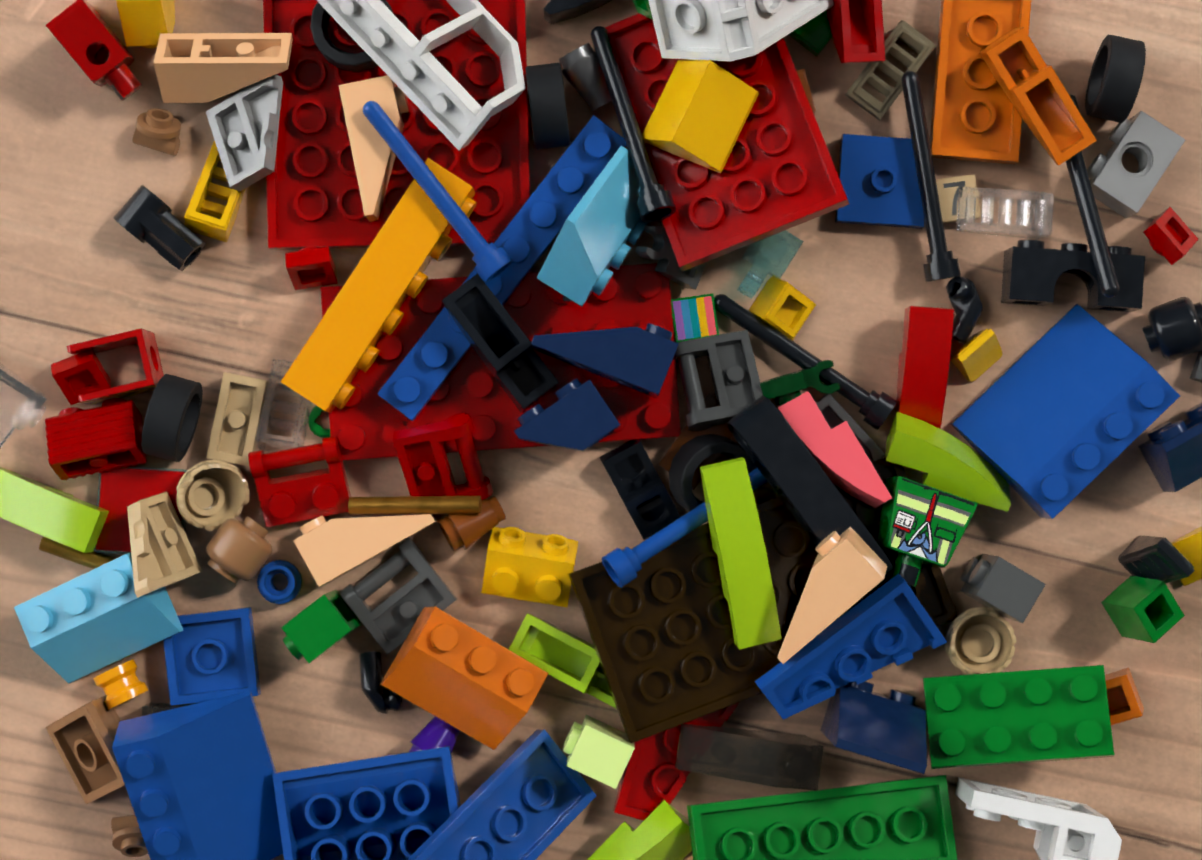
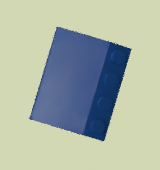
(1065, 411)
(201, 781)
(365, 806)

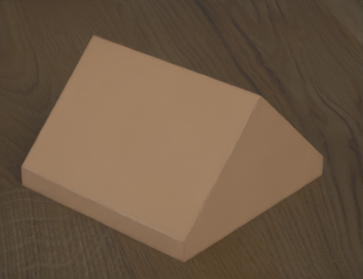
(85, 746)

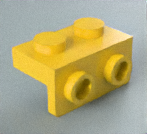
(529, 566)

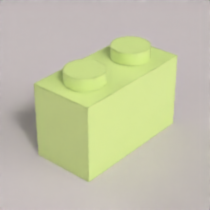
(598, 751)

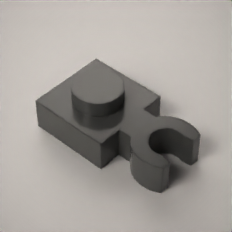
(667, 261)

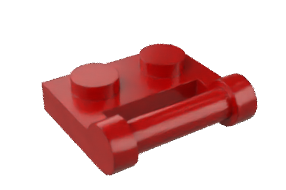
(426, 461)
(301, 494)

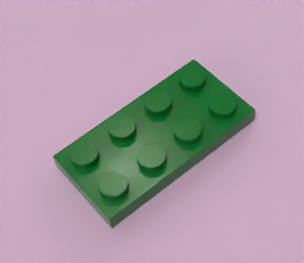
(1018, 717)

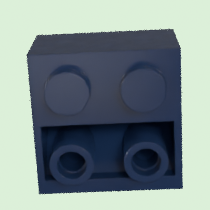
(572, 422)
(1176, 451)

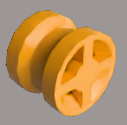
(120, 684)

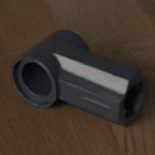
(153, 223)

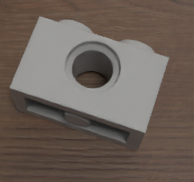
(1153, 148)

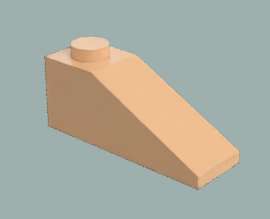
(216, 64)
(370, 152)
(345, 543)
(838, 579)

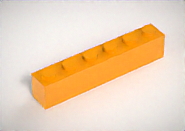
(375, 293)

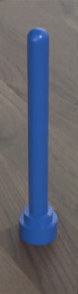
(488, 258)
(625, 563)

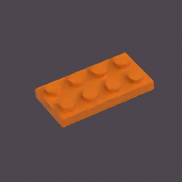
(969, 106)

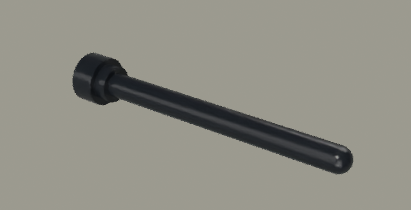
(653, 201)
(1092, 223)
(940, 260)
(872, 405)

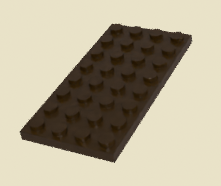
(671, 631)

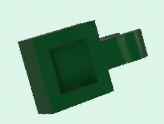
(788, 386)

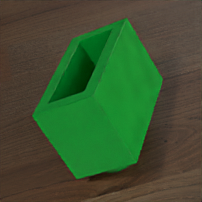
(320, 627)

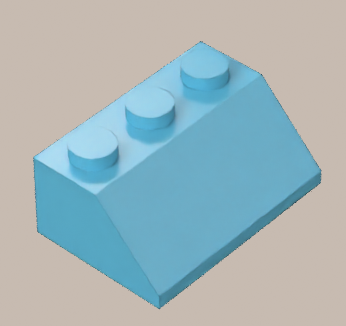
(596, 233)
(96, 620)

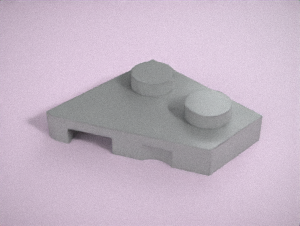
(247, 131)

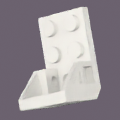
(727, 27)
(1062, 826)

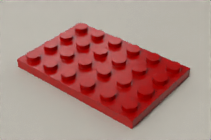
(774, 172)

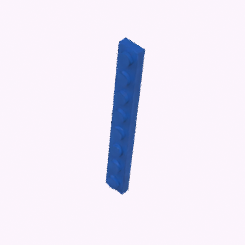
(525, 242)

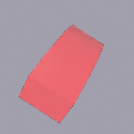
(835, 451)

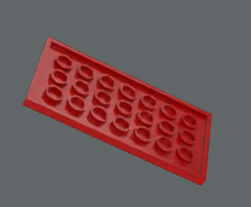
(630, 299)

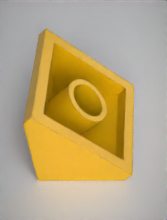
(700, 113)

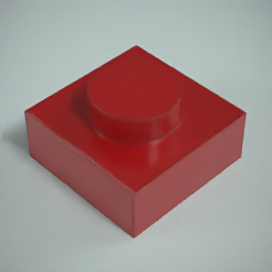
(1170, 236)
(311, 267)
(80, 375)

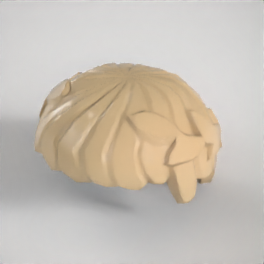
(211, 494)
(980, 641)

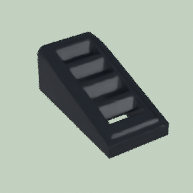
(1155, 559)

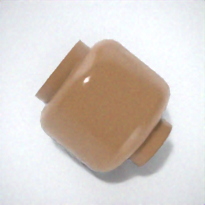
(239, 549)

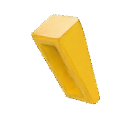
(204, 224)

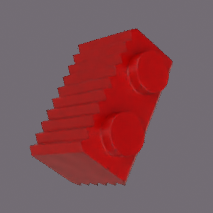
(95, 439)

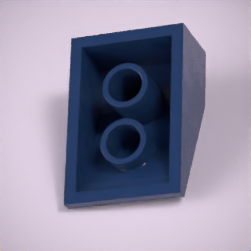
(620, 354)
(878, 725)

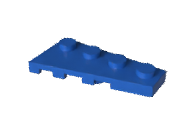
(866, 638)

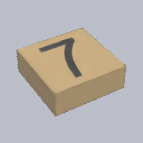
(949, 193)

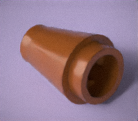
(467, 528)

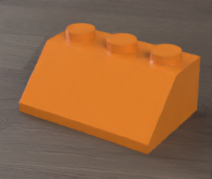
(463, 677)

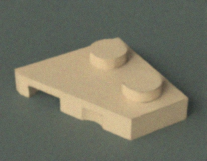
(158, 545)

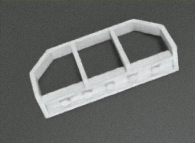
(421, 74)

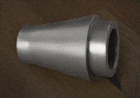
(586, 76)

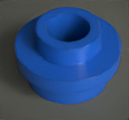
(266, 586)

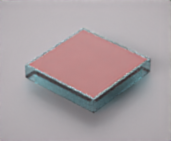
(124, 487)

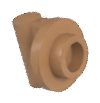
(158, 131)
(128, 836)

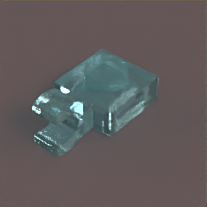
(768, 257)

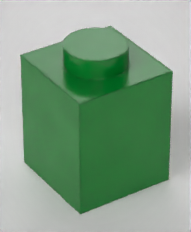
(1143, 609)

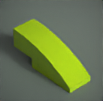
(945, 462)
(50, 512)
(562, 657)
(659, 837)

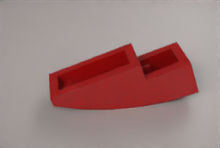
(857, 30)
(924, 363)

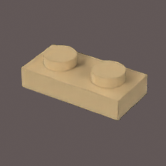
(237, 418)

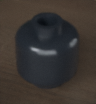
(1175, 328)

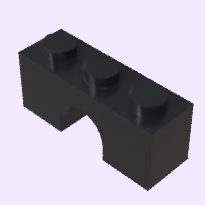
(1033, 272)

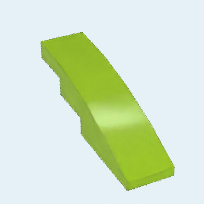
(740, 552)

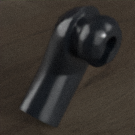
(966, 305)
(371, 678)

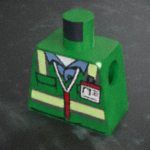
(921, 526)

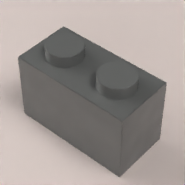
(1001, 586)

